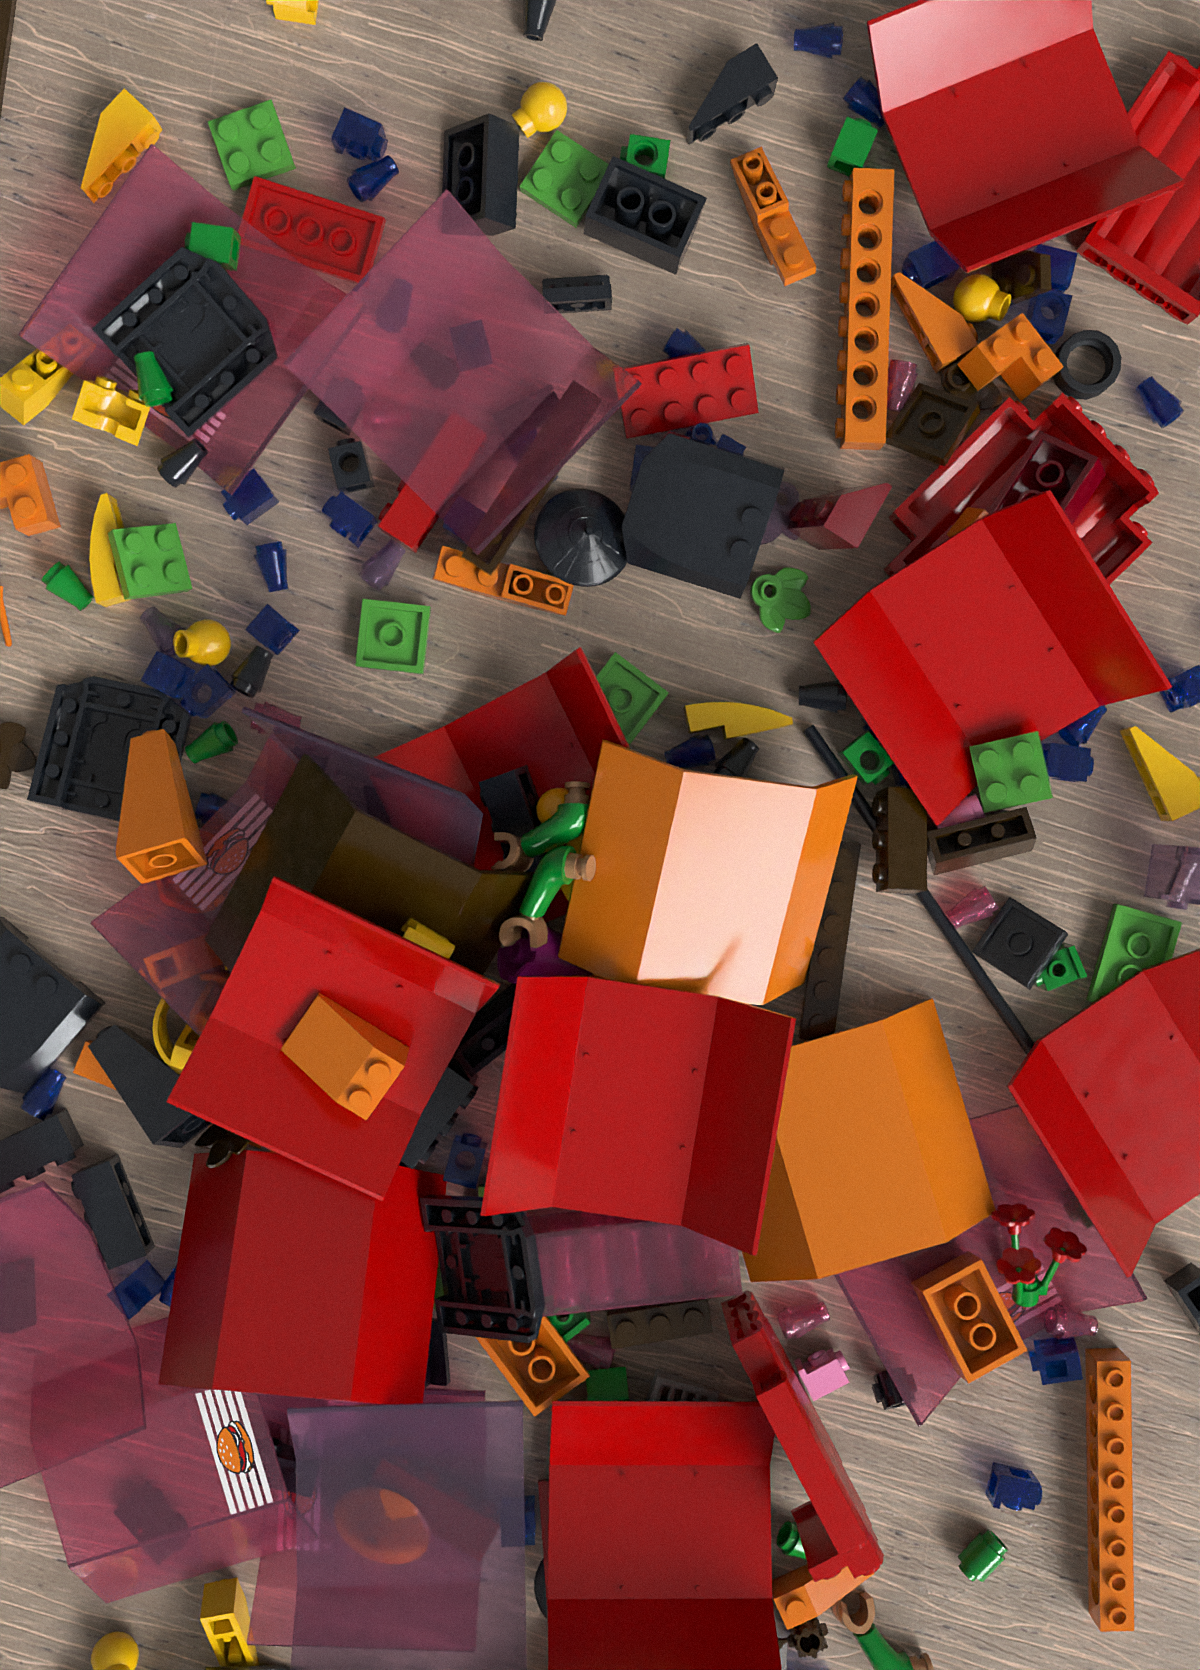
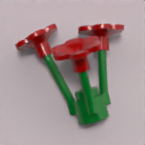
(1020, 1264)

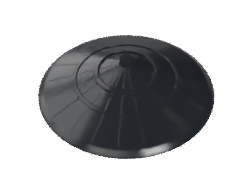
(581, 537)

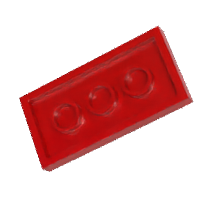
(315, 229)
(690, 391)

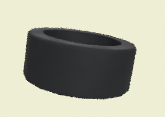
(1111, 356)

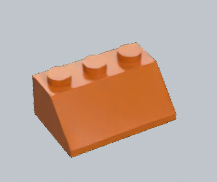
(537, 1369)

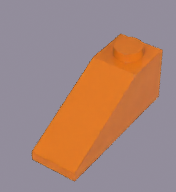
(936, 325)
(803, 1599)

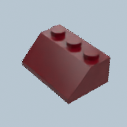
(1054, 466)
(838, 517)

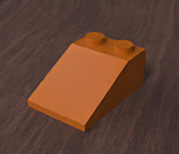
(345, 1055)

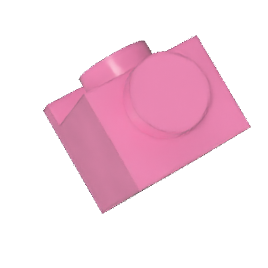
(823, 1372)

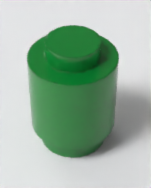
(982, 1556)

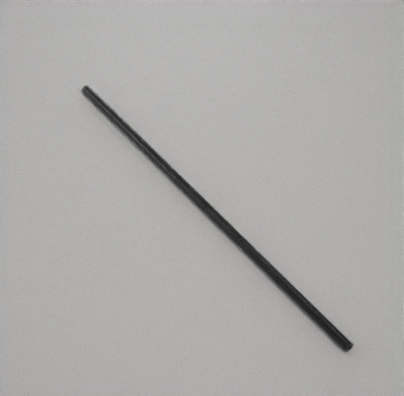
(930, 904)

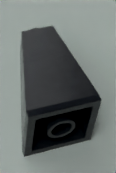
(145, 1086)

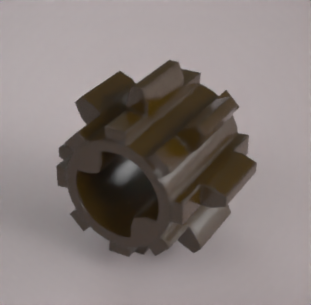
(808, 1643)

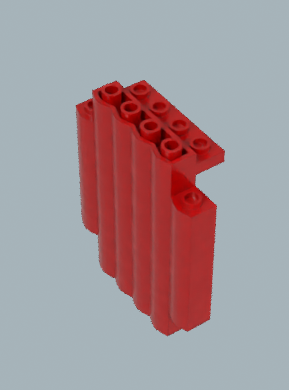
(1158, 241)
(990, 456)
(834, 1521)

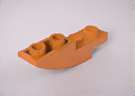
(771, 216)
(507, 583)

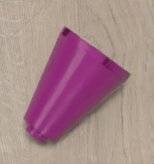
(531, 961)

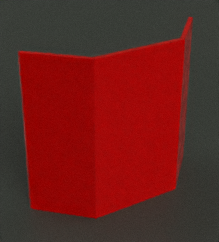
(1007, 123)
(986, 644)
(546, 723)
(291, 955)
(1122, 1102)
(639, 1105)
(302, 1284)
(660, 1536)

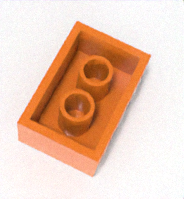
(969, 1316)

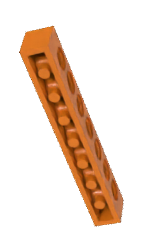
(876, 189)
(1109, 1489)

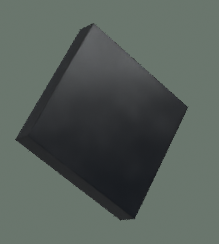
(1020, 943)

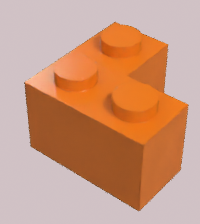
(1016, 355)
(27, 495)

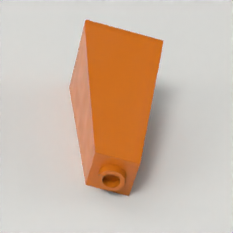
(157, 817)

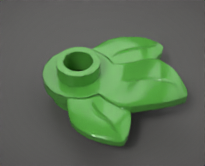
(786, 598)

